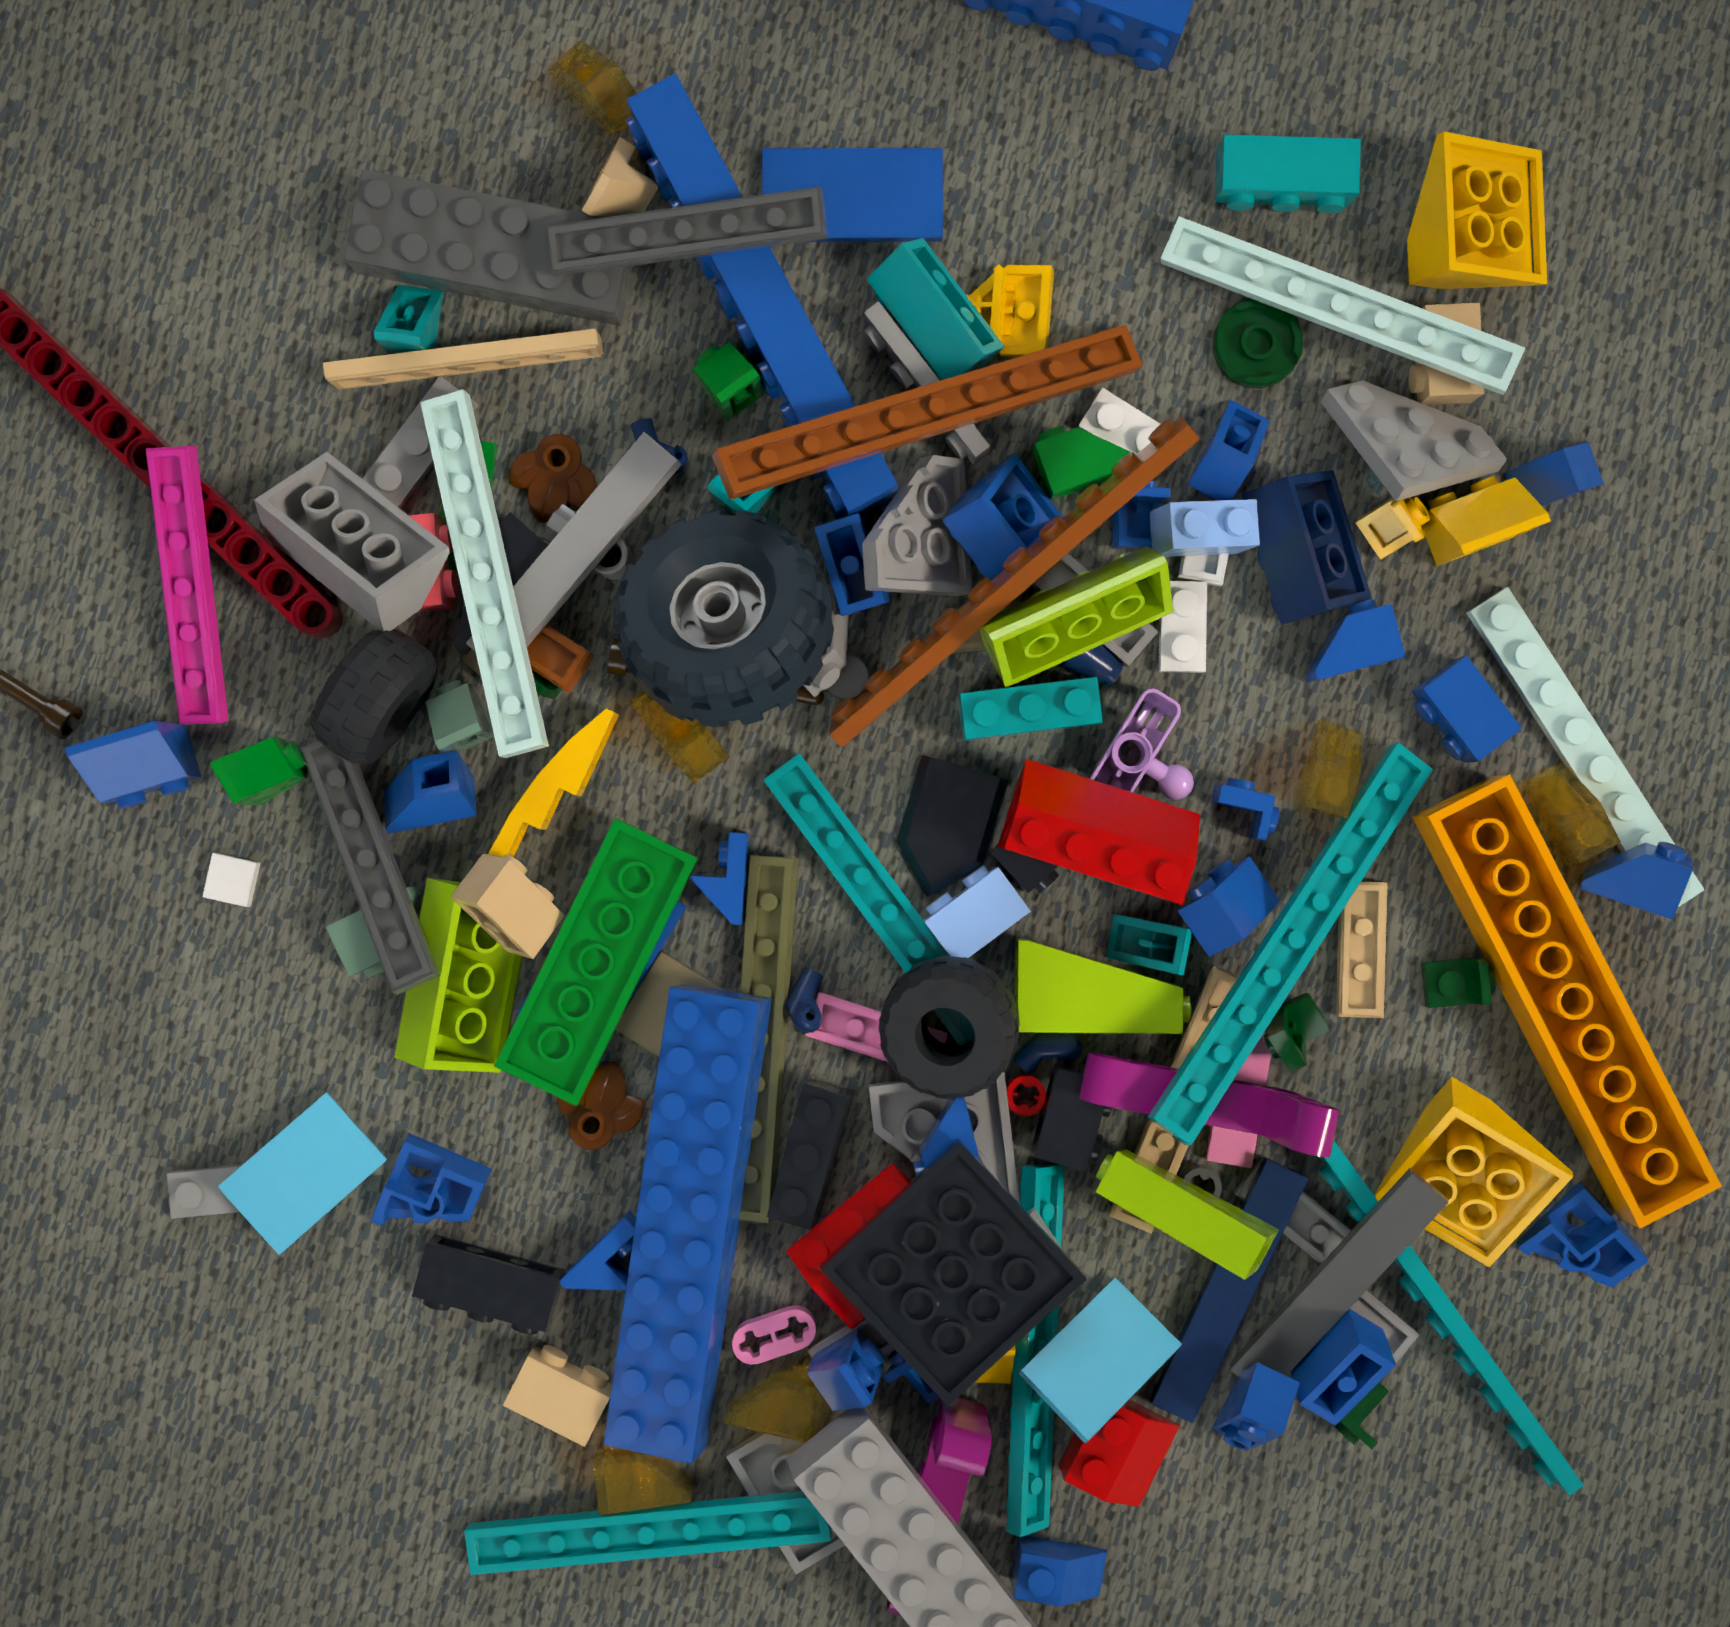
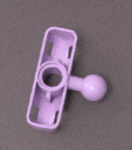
(1173, 780)

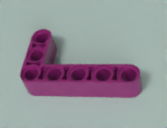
(1245, 1107)
(957, 1447)

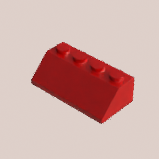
(1102, 831)

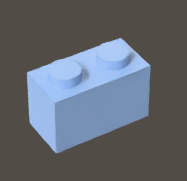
(1205, 527)
(976, 913)

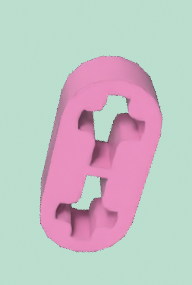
(770, 1324)

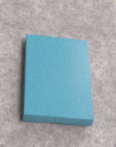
(302, 1173)
(1100, 1360)

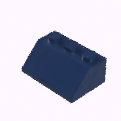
(1307, 546)

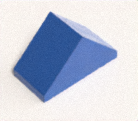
(1559, 474)

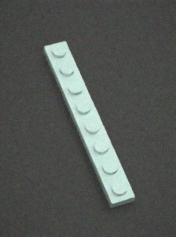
(1342, 306)
(484, 574)
(1568, 723)

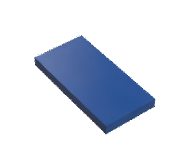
(866, 190)

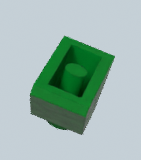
(728, 379)
(1073, 460)
(260, 771)

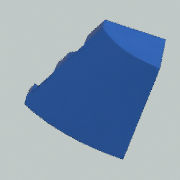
(446, 1193)
(1598, 1248)

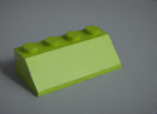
(1078, 615)
(467, 1010)

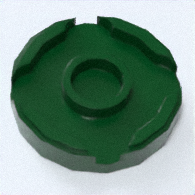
(1249, 357)

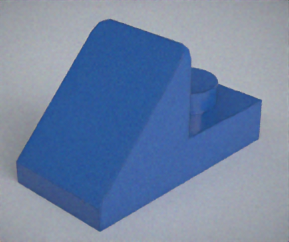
(729, 891)
(597, 1267)

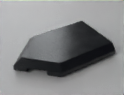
(949, 821)

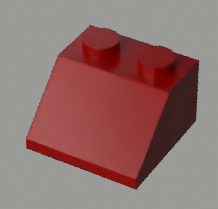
(1121, 1456)

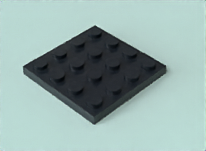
(953, 1272)

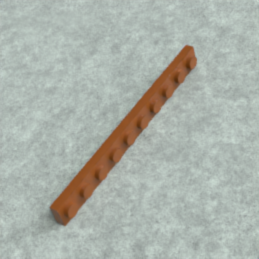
(924, 412)
(1020, 571)

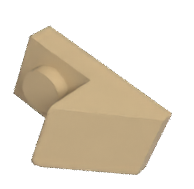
(619, 186)

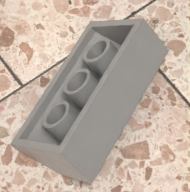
(353, 541)

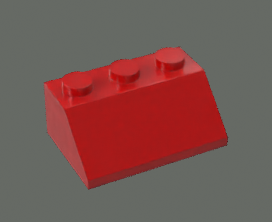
(835, 1230)

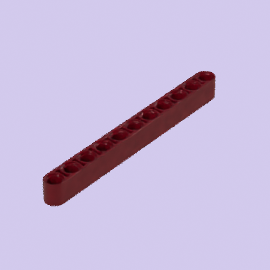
(101, 417)

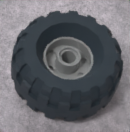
(723, 618)

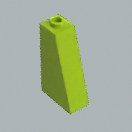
(1082, 995)
(1186, 1212)

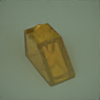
(595, 85)
(685, 741)
(1330, 771)
(1570, 814)
(779, 1406)
(637, 1481)

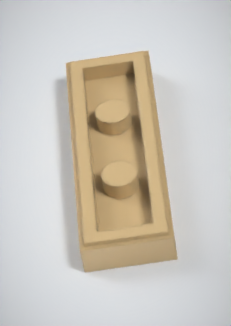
(1362, 953)

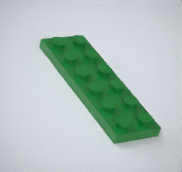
(596, 962)

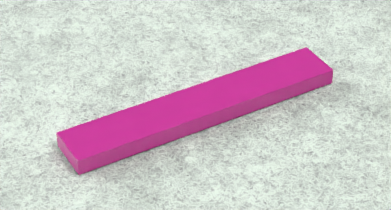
(187, 584)

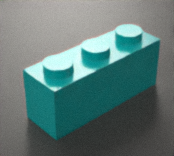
(1287, 172)
(933, 311)
(1029, 709)

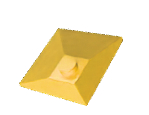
(1476, 217)
(1483, 1165)

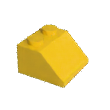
(1481, 518)

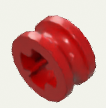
(1028, 1081)

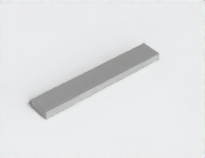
(591, 533)

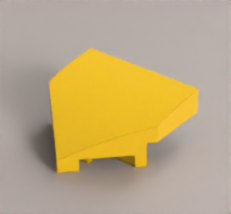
(1017, 306)

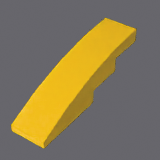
(566, 771)

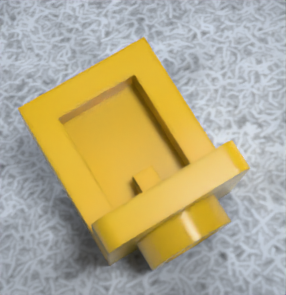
(1394, 524)

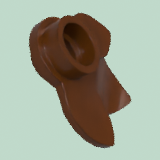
(552, 484)
(606, 1103)

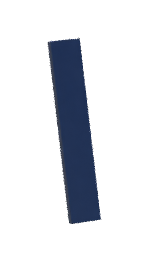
(1224, 1299)

